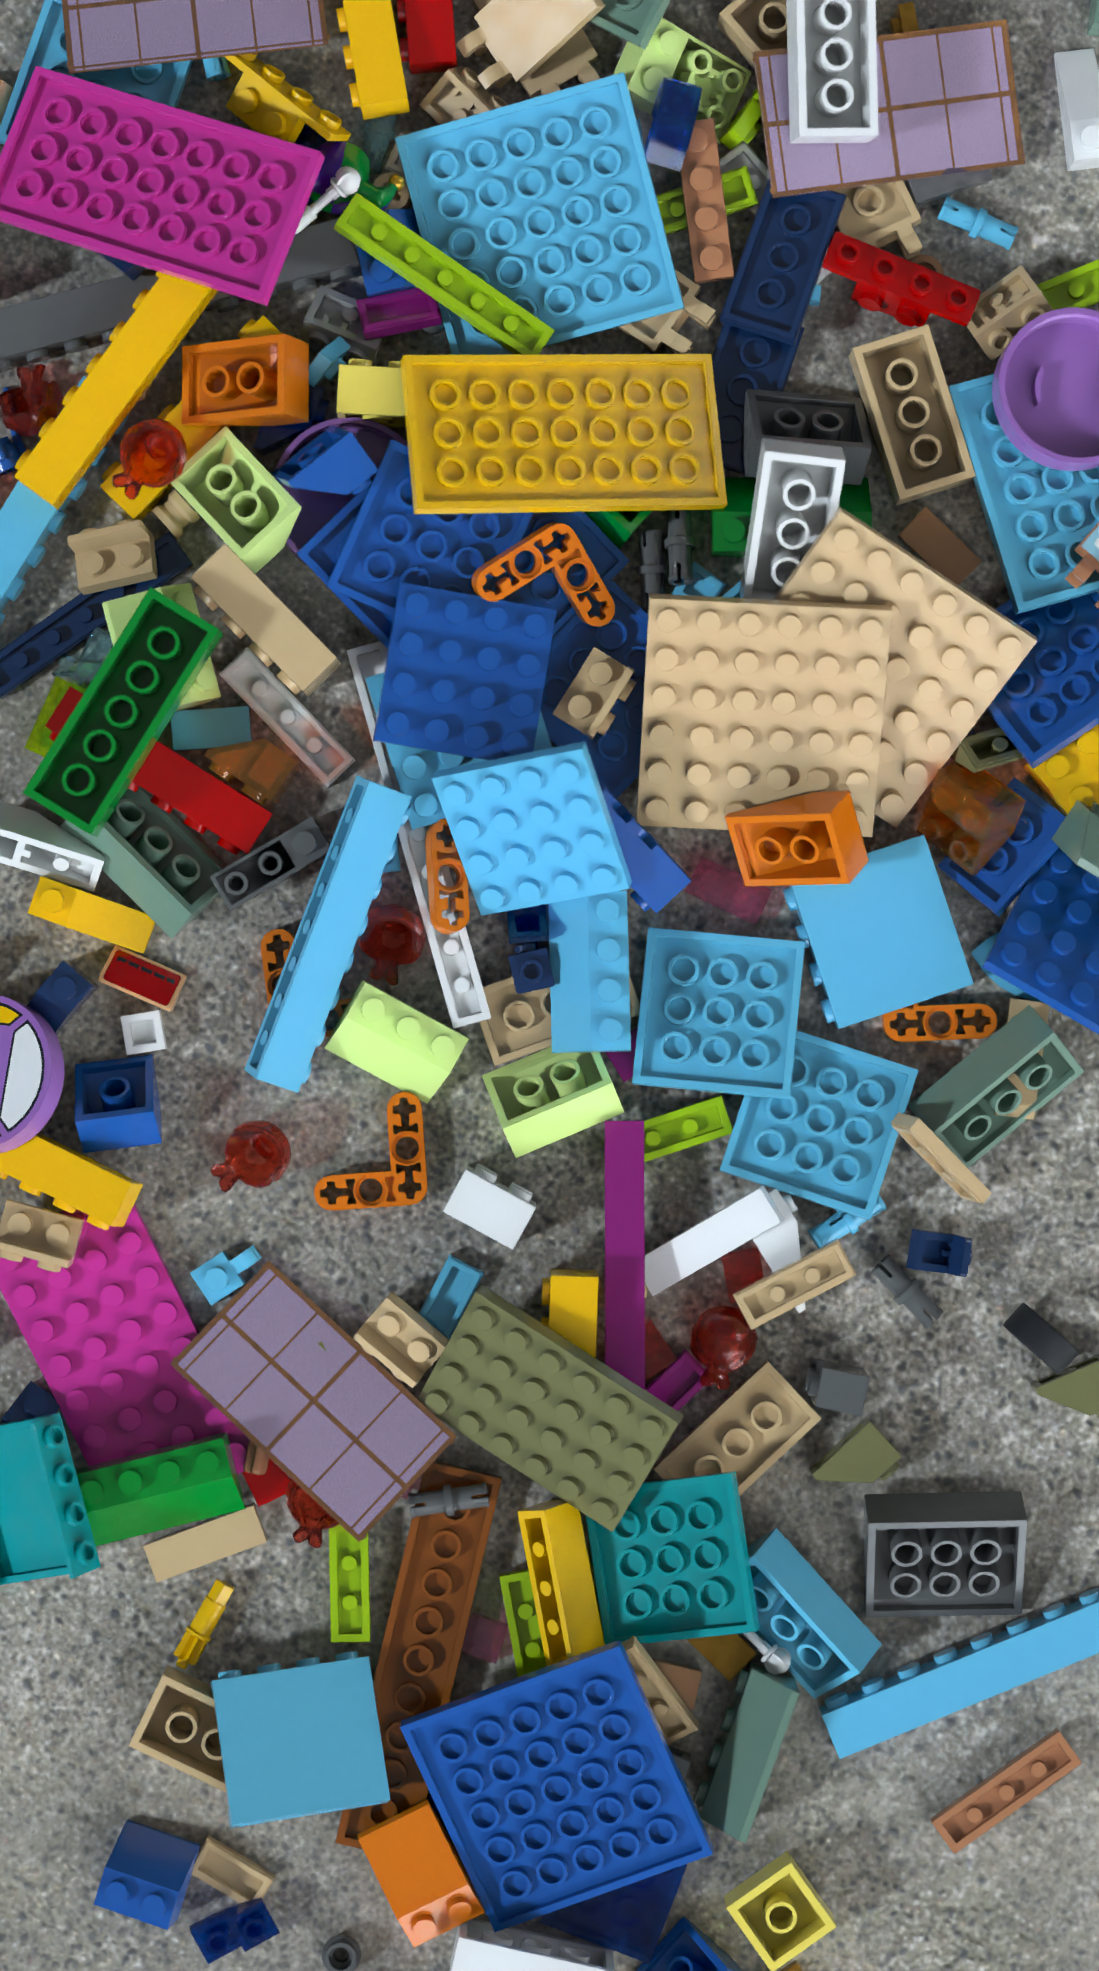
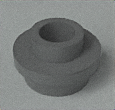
(332, 1963)

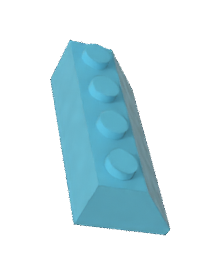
(590, 974)
(806, 1617)

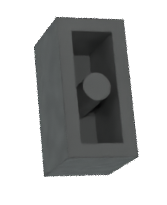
(837, 1387)

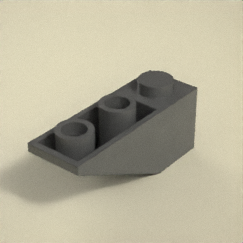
(271, 863)

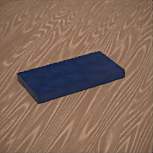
(782, 263)
(743, 363)

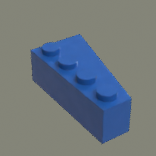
(652, 870)

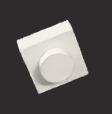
(143, 1032)

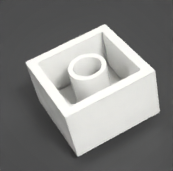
(491, 1205)

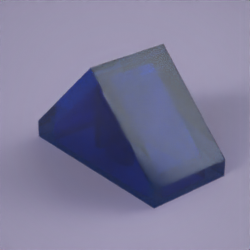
(527, 925)

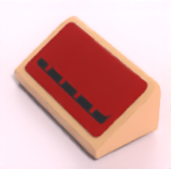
(142, 978)

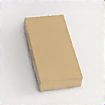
(231, 1872)

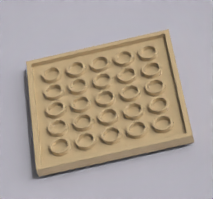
(943, 657)
(759, 706)

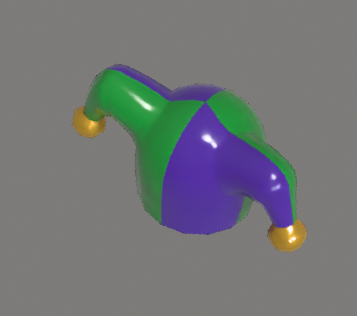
(342, 154)

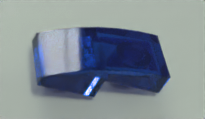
(672, 123)
(234, 1927)

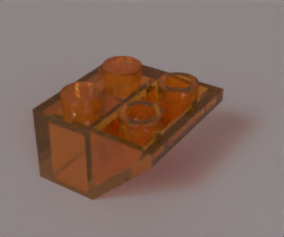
(259, 765)
(969, 815)

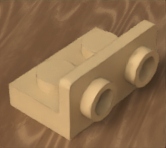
(459, 96)
(1006, 310)
(114, 556)
(594, 693)
(39, 1235)
(401, 1339)

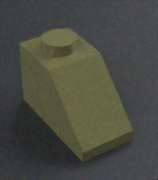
(1074, 1387)
(858, 1457)

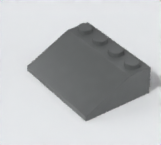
(944, 1554)

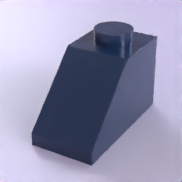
(62, 995)

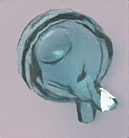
(92, 657)

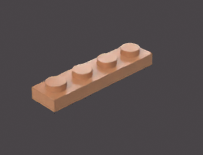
(706, 206)
(1005, 1791)

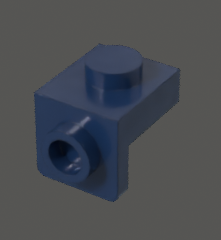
(531, 968)
(939, 1252)
(31, 1403)

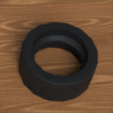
(1041, 1338)

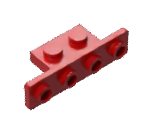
(899, 285)

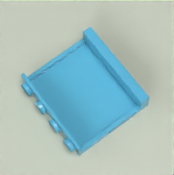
(881, 936)
(300, 1739)

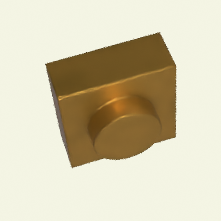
(904, 19)

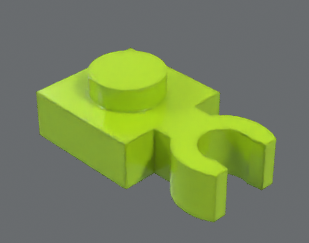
(744, 124)

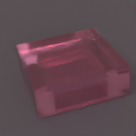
(484, 1637)

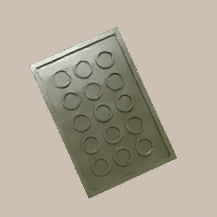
(548, 1408)

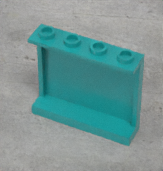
(41, 1504)

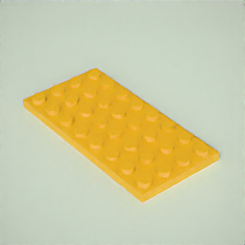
(562, 433)

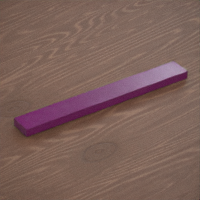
(625, 1249)

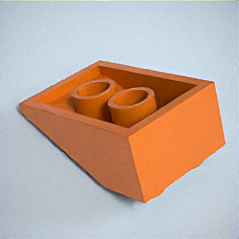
(246, 382)
(799, 841)
(420, 1873)

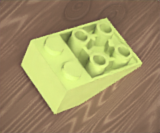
(689, 60)

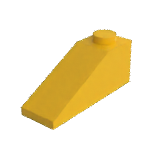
(91, 914)

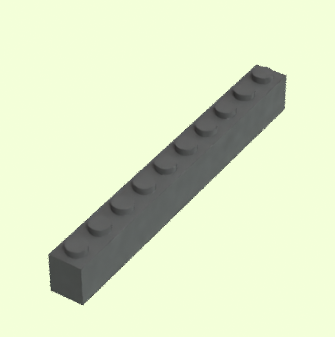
(93, 311)

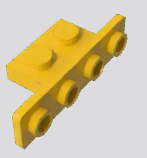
(277, 107)

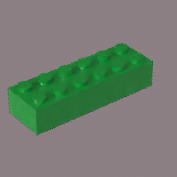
(123, 712)

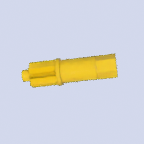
(203, 1624)

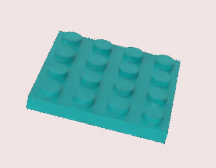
(676, 1563)

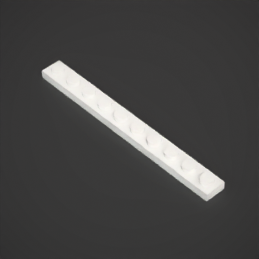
(453, 951)

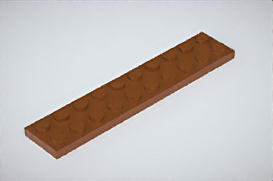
(424, 1634)

